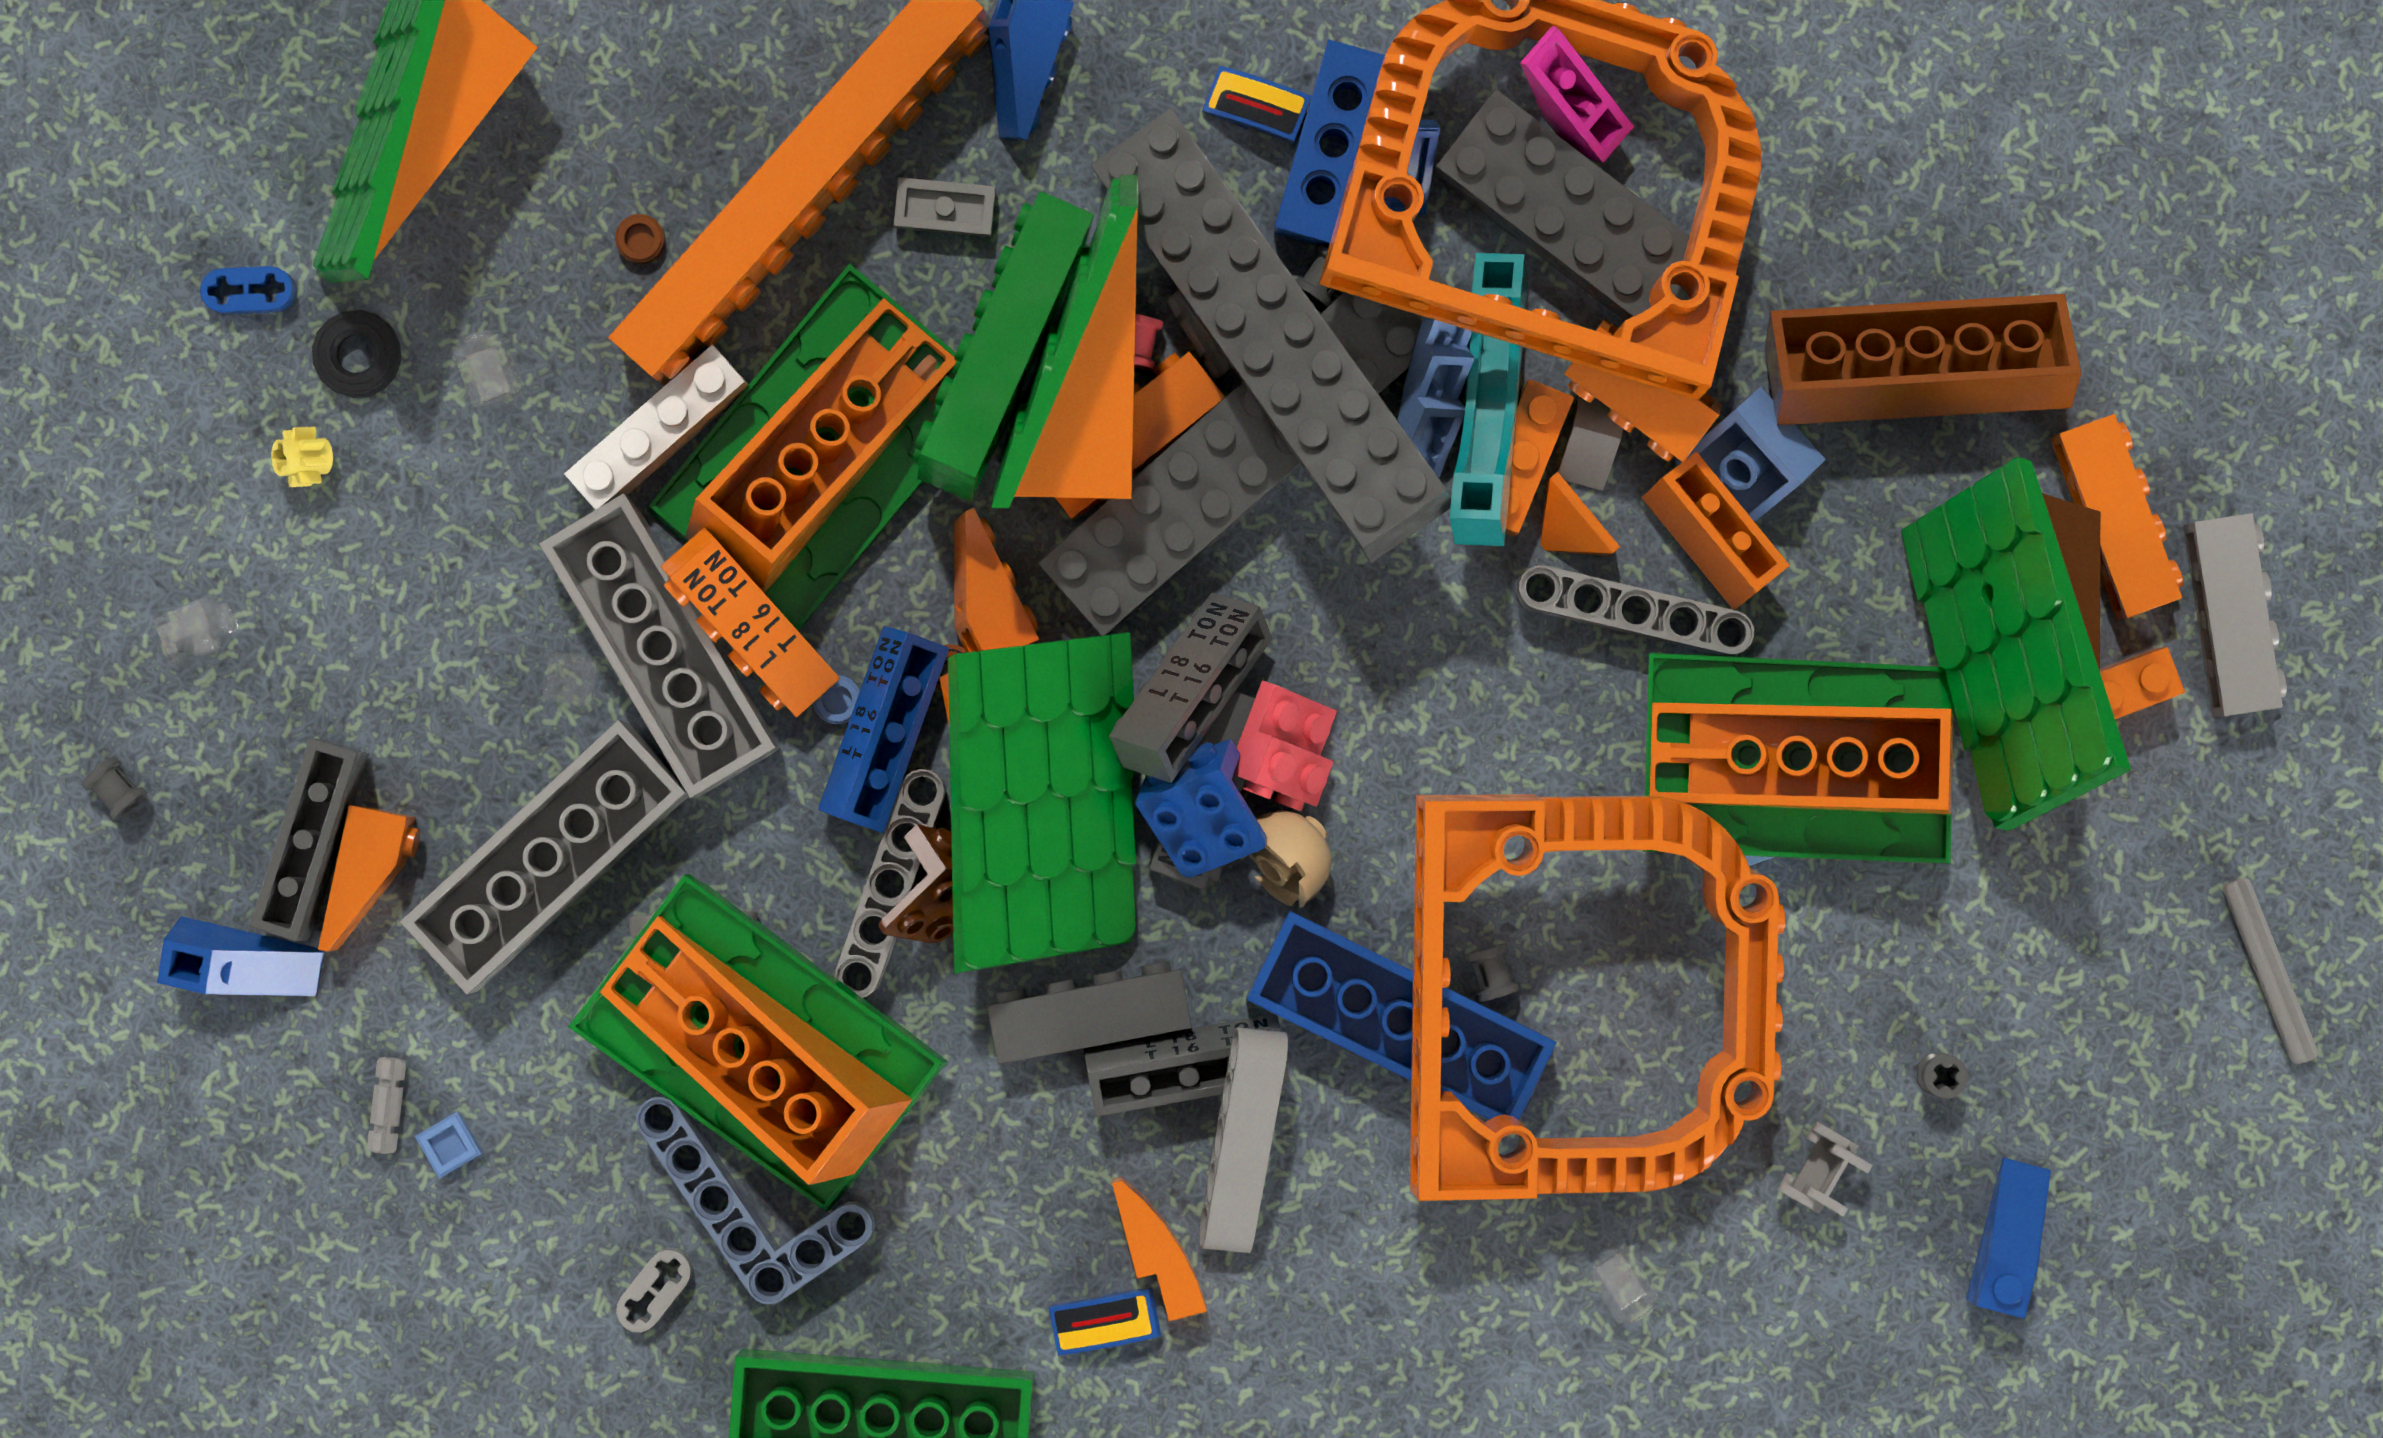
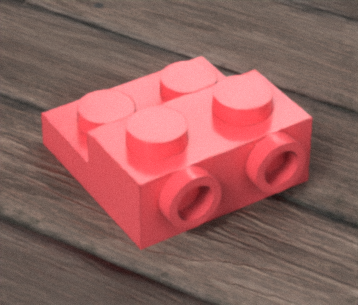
(1284, 747)

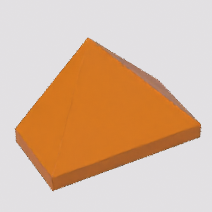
(1570, 524)

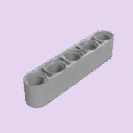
(1657, 605)
(888, 857)
(1243, 1139)

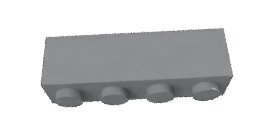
(2234, 615)

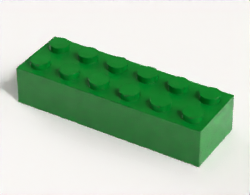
(1006, 341)
(874, 1398)

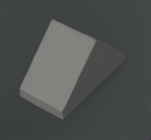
(1590, 445)

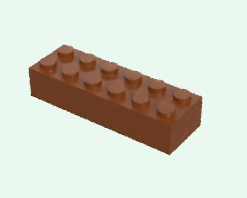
(1921, 359)

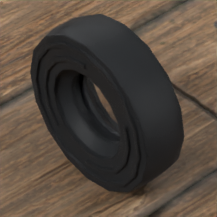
(328, 343)

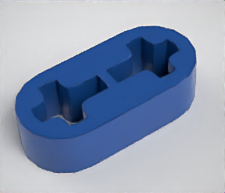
(248, 278)

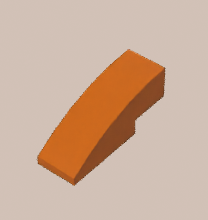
(1158, 1252)

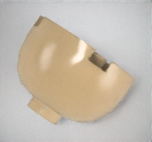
(1294, 857)

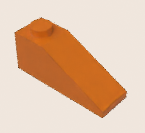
(368, 860)

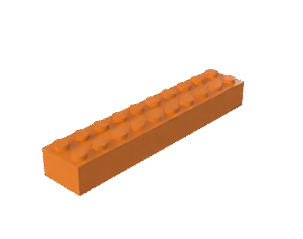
(800, 183)

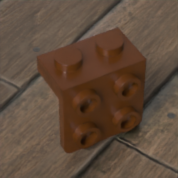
(928, 908)

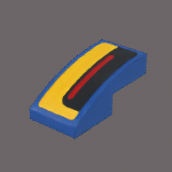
(1256, 103)
(1105, 1321)

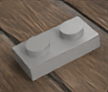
(945, 207)

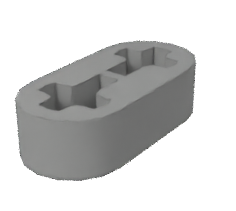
(663, 1297)

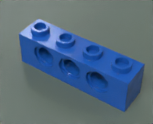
(1340, 69)

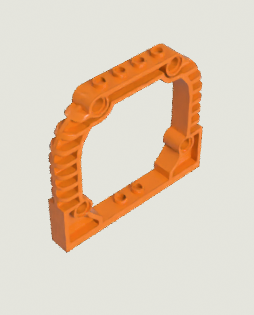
(1384, 261)
(1460, 847)

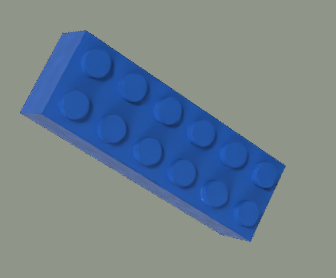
(1368, 1006)

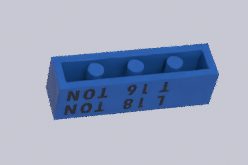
(883, 728)

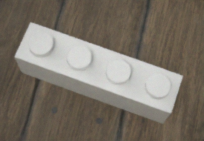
(658, 429)

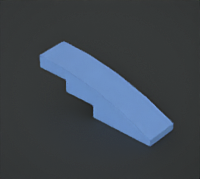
(1431, 391)

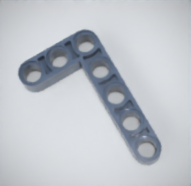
(741, 1213)

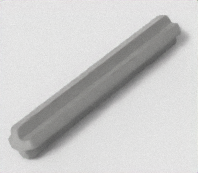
(2270, 971)

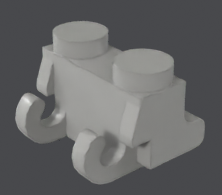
(1822, 1170)

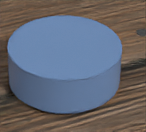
(838, 701)

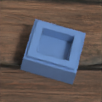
(449, 1144)

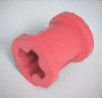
(1145, 336)

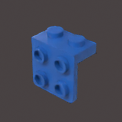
(1201, 812)

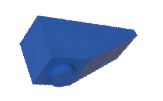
(2011, 1240)

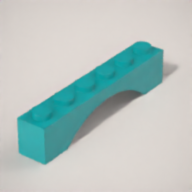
(1489, 423)

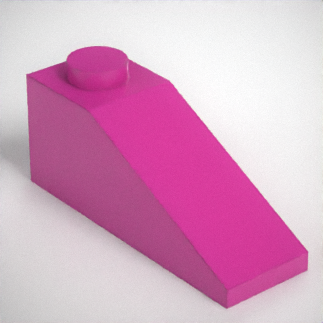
(1574, 98)

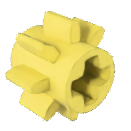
(302, 456)

